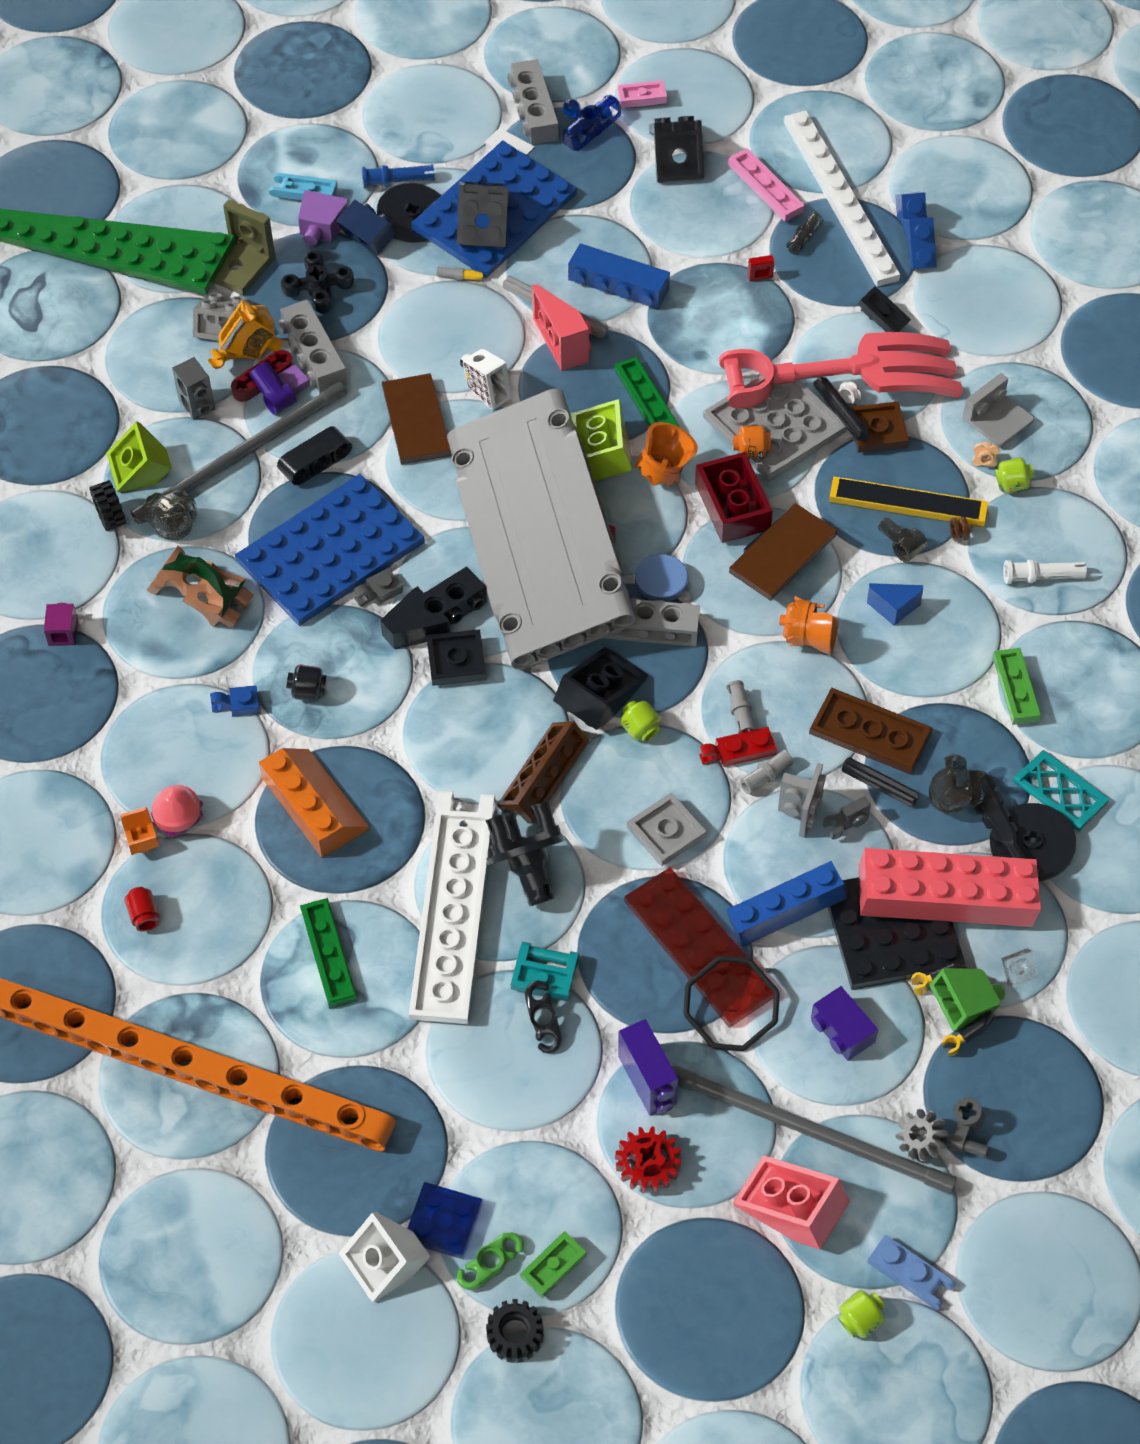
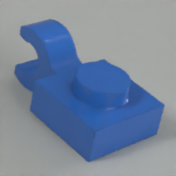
(240, 701)

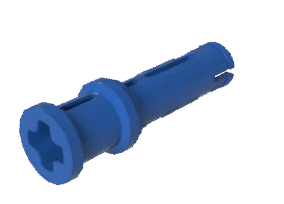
(385, 176)

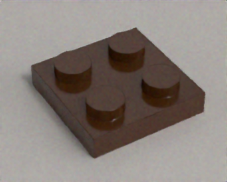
(884, 426)

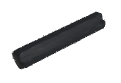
(880, 782)

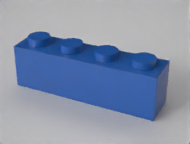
(619, 276)
(786, 903)

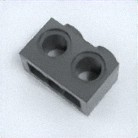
(193, 388)

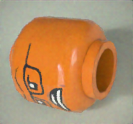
(752, 441)

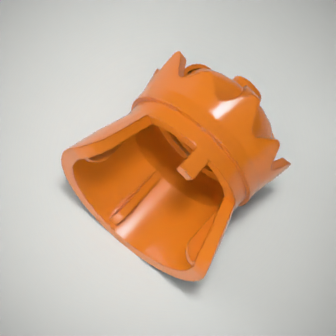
(665, 453)
(807, 627)

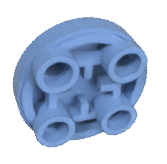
(661, 578)

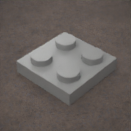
(666, 829)

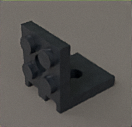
(673, 135)
(486, 199)

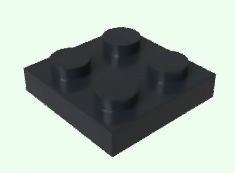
(456, 657)

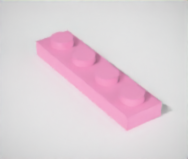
(766, 184)

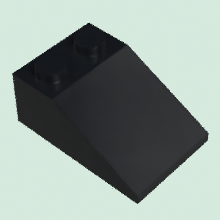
(599, 687)

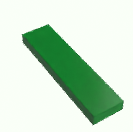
(643, 392)
(328, 953)

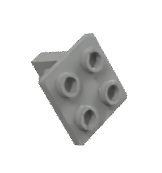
(801, 797)

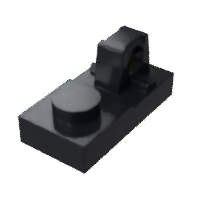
(883, 311)

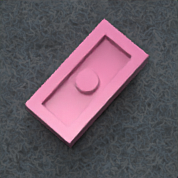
(642, 94)

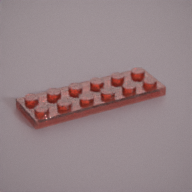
(694, 941)

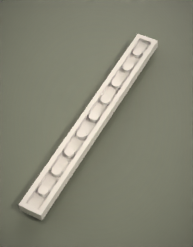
(842, 199)

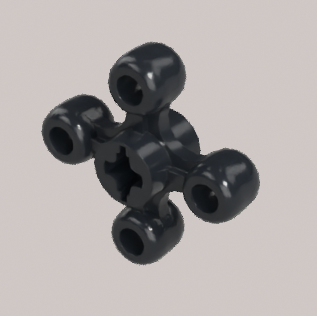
(317, 281)

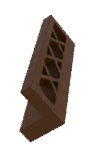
(546, 771)

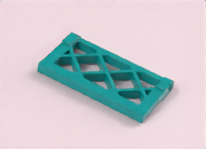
(1061, 771)

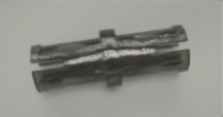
(805, 233)

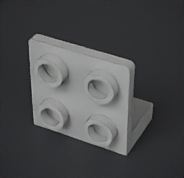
(213, 313)
(995, 413)

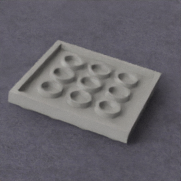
(792, 415)

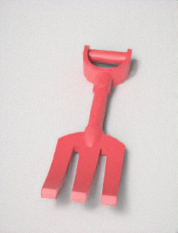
(879, 361)

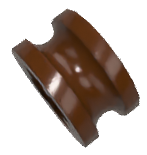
(959, 529)

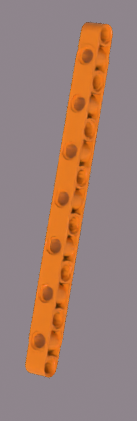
(206, 1071)

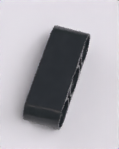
(314, 455)

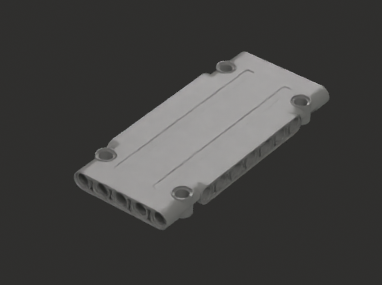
(539, 529)

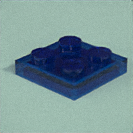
(445, 1219)

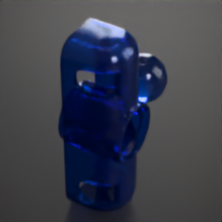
(589, 120)

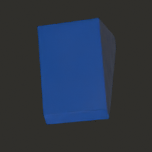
(894, 600)

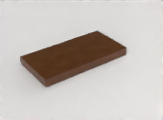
(416, 418)
(782, 551)
(871, 731)

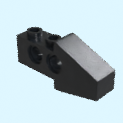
(416, 616)

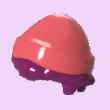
(176, 810)

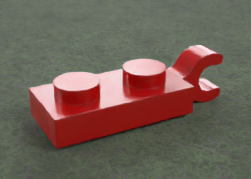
(739, 748)

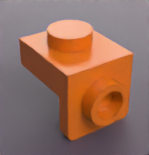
(139, 830)

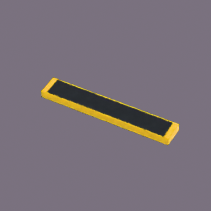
(907, 501)

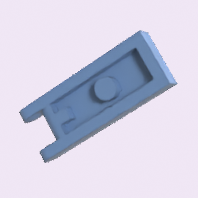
(909, 1271)

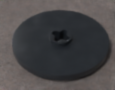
(399, 201)
(1053, 835)

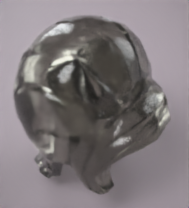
(170, 513)
(955, 786)

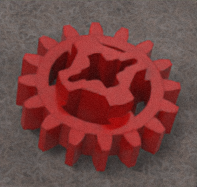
(655, 1170)

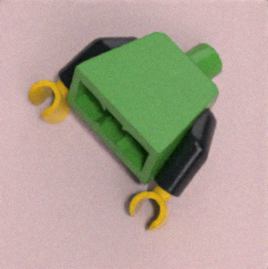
(964, 998)

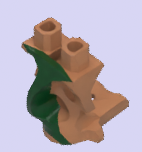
(214, 584)

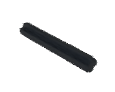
(841, 408)

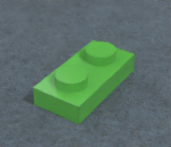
(553, 1264)

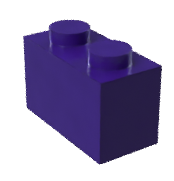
(843, 1023)

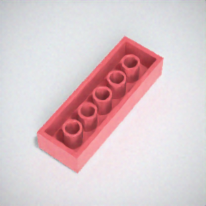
(949, 887)

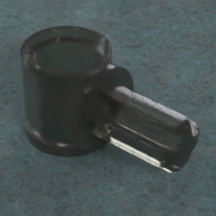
(905, 542)

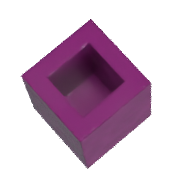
(60, 624)

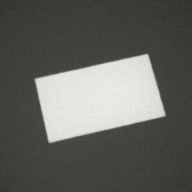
(514, 141)

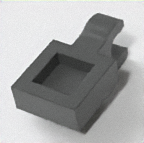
(380, 586)
(851, 815)

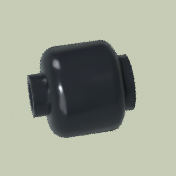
(306, 683)

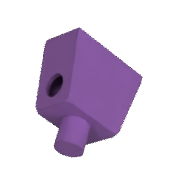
(319, 216)

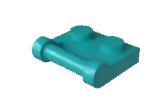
(557, 978)

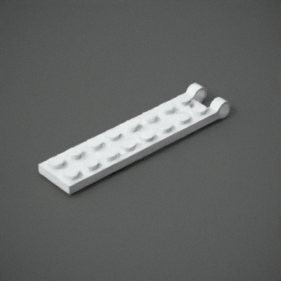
(451, 912)

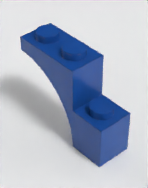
(917, 228)

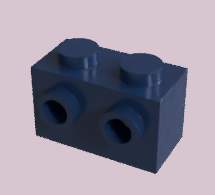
(366, 227)

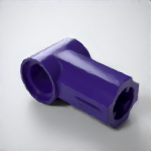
(275, 393)

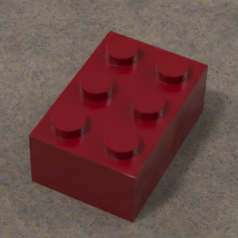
(733, 497)

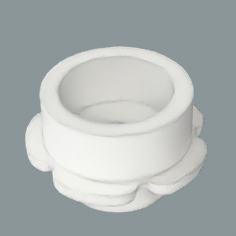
(850, 392)

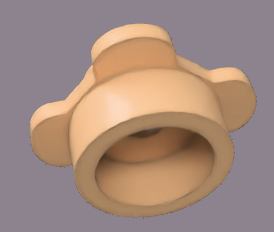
(985, 449)

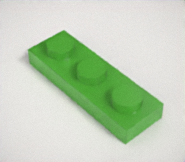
(1016, 686)

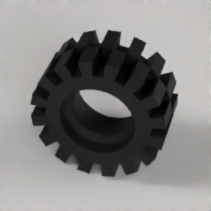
(107, 505)
(521, 1348)

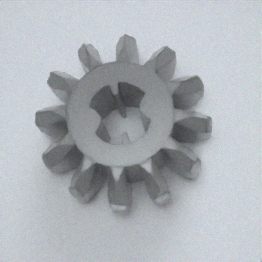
(910, 1133)

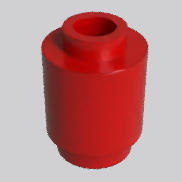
(142, 908)

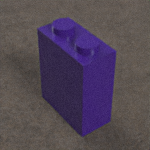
(648, 1067)

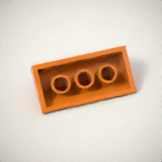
(312, 799)

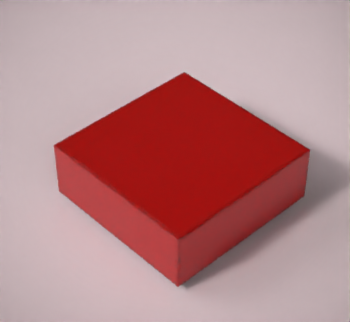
(760, 268)

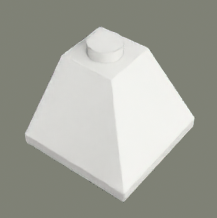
(383, 1255)

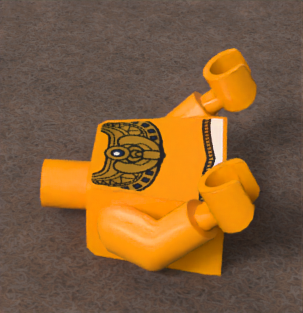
(246, 335)

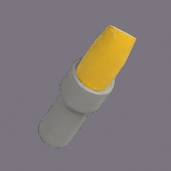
(459, 273)

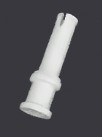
(1032, 571)

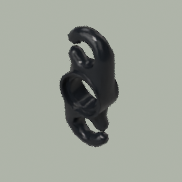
(541, 1030)

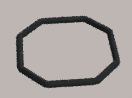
(757, 1036)

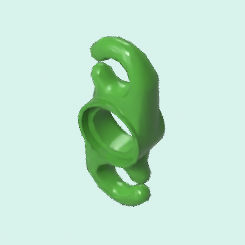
(485, 1274)

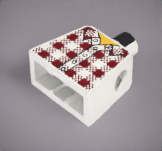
(487, 378)

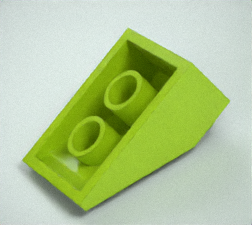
(604, 439)

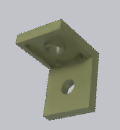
(252, 248)

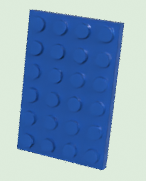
(532, 200)
(329, 549)

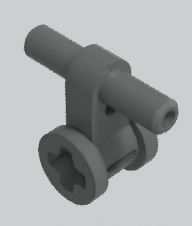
(960, 1139)

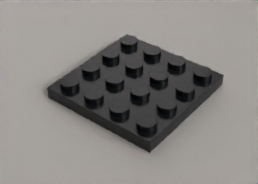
(886, 947)

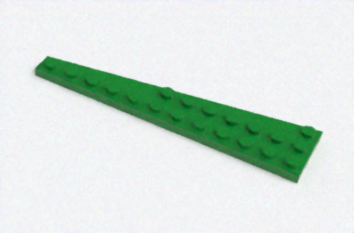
(145, 251)

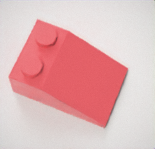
(561, 328)
(793, 1200)

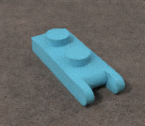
(294, 186)

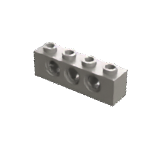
(534, 102)
(312, 346)
(657, 625)

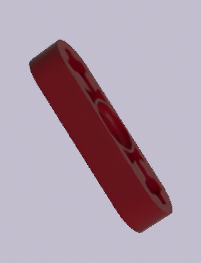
(244, 379)

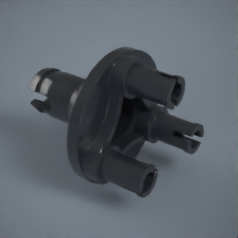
(527, 855)

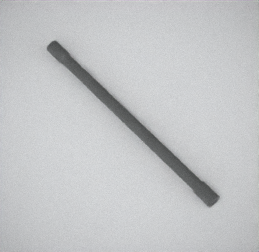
(325, 398)
(927, 1175)

